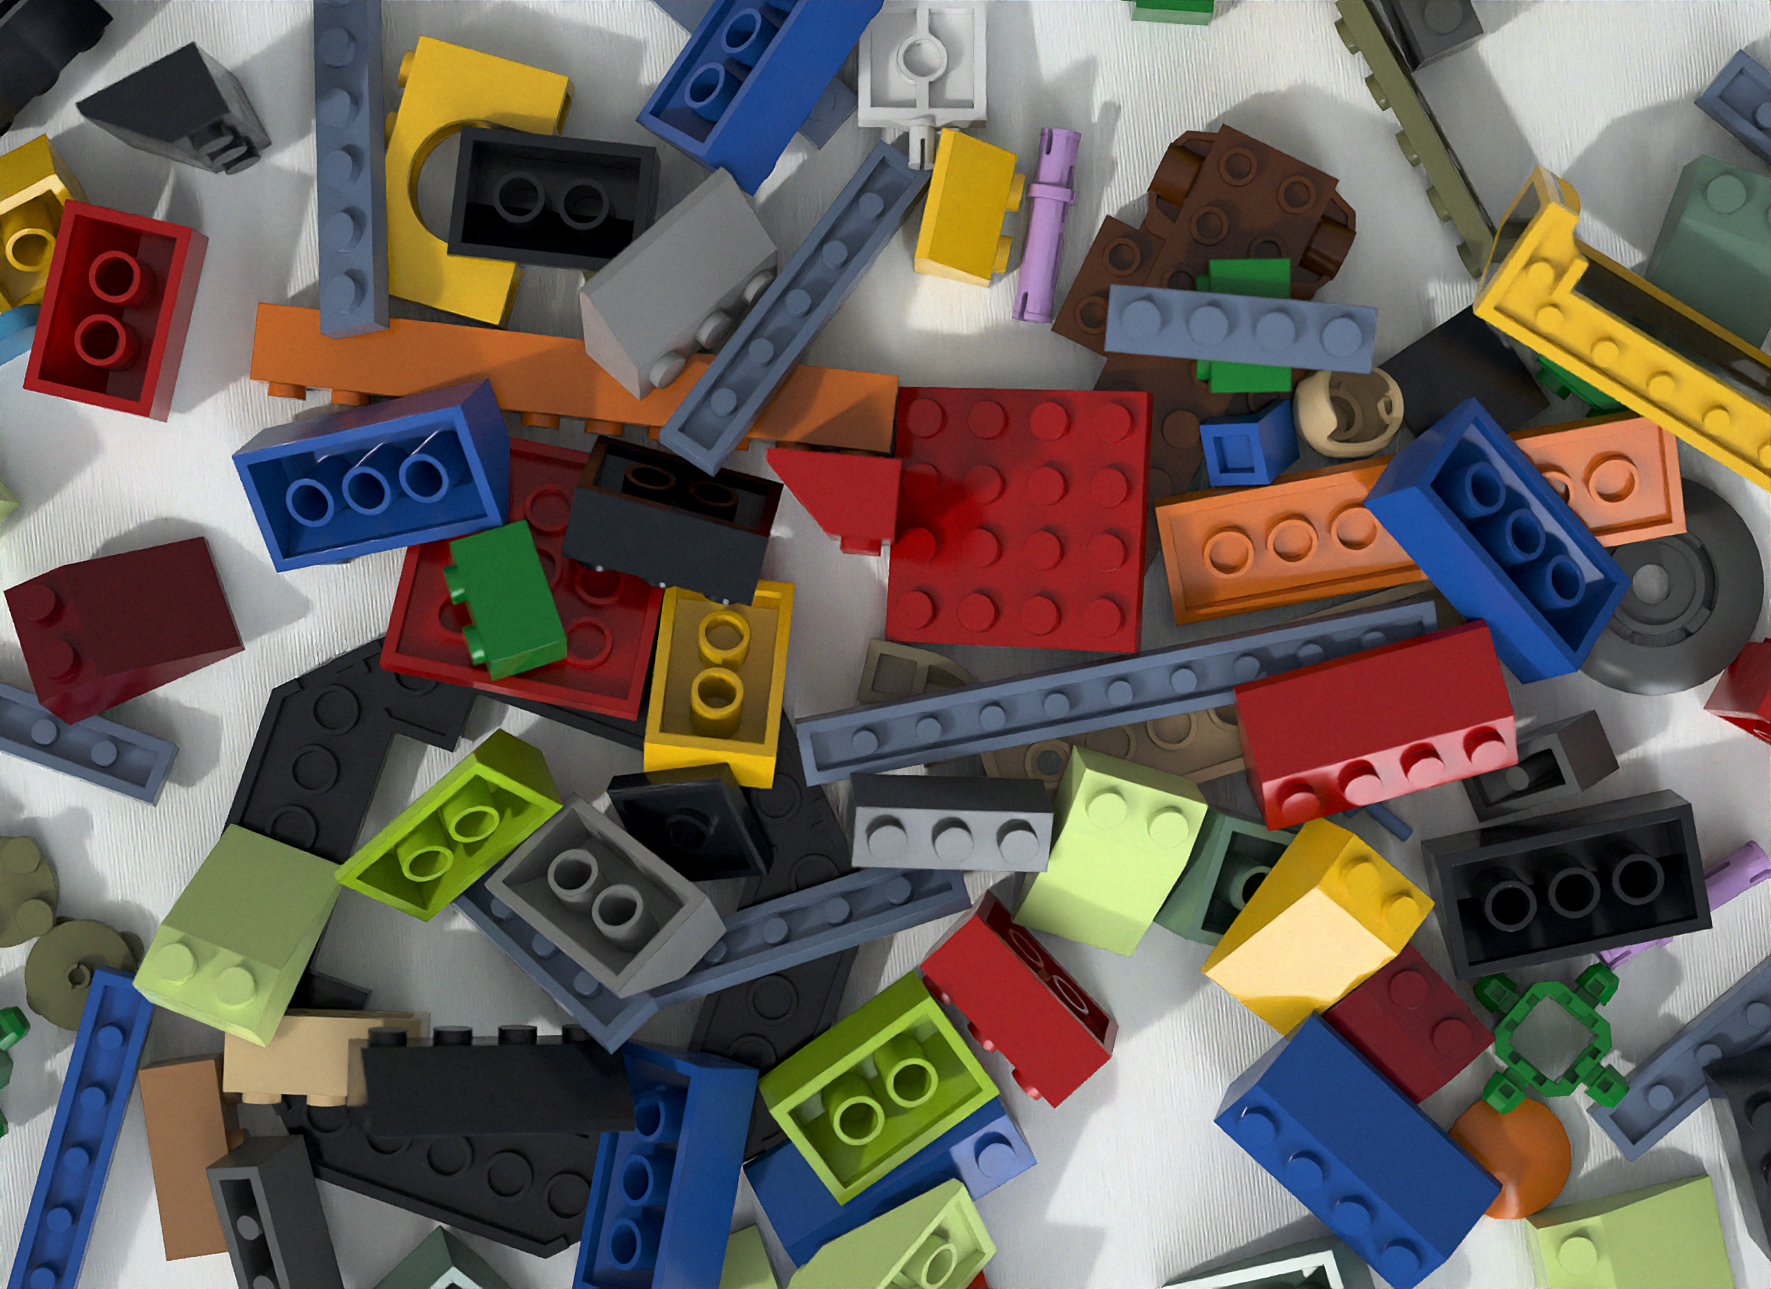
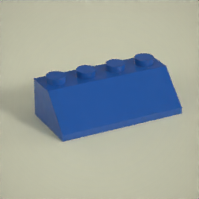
(752, 80)
(379, 476)
(1499, 543)
(977, 1151)
(1357, 1152)
(671, 1187)

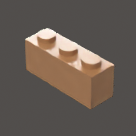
(187, 1131)

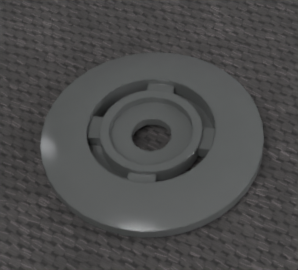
(1711, 595)

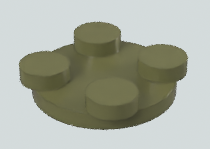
(26, 891)
(64, 964)

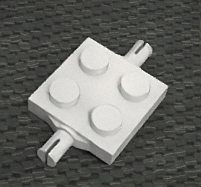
(924, 70)

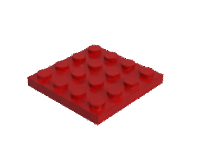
(1020, 518)
(604, 614)

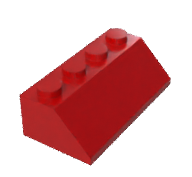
(1375, 725)

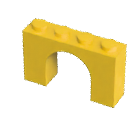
(442, 93)

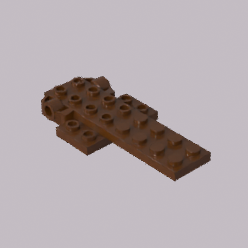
(1206, 202)

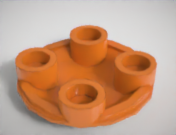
(1522, 1150)

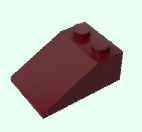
(122, 626)
(1410, 1025)

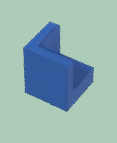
(1250, 446)

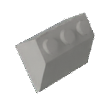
(677, 287)
(607, 901)

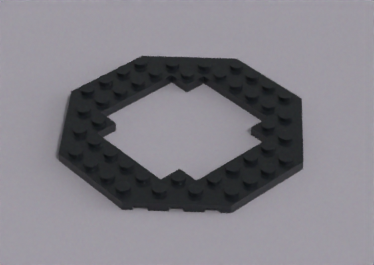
(313, 789)

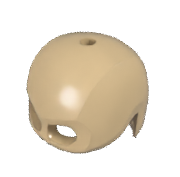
(1347, 412)

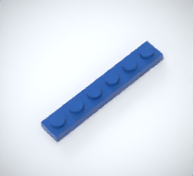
(84, 1133)

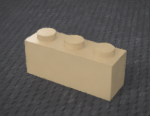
(307, 1054)

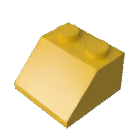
(31, 207)
(966, 210)

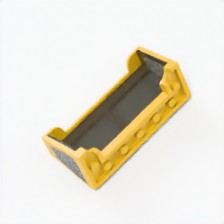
(1625, 331)

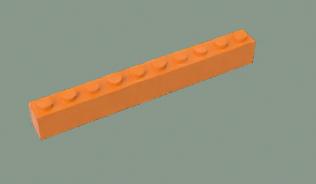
(553, 381)

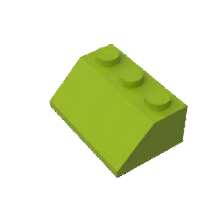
(456, 828)
(876, 1088)

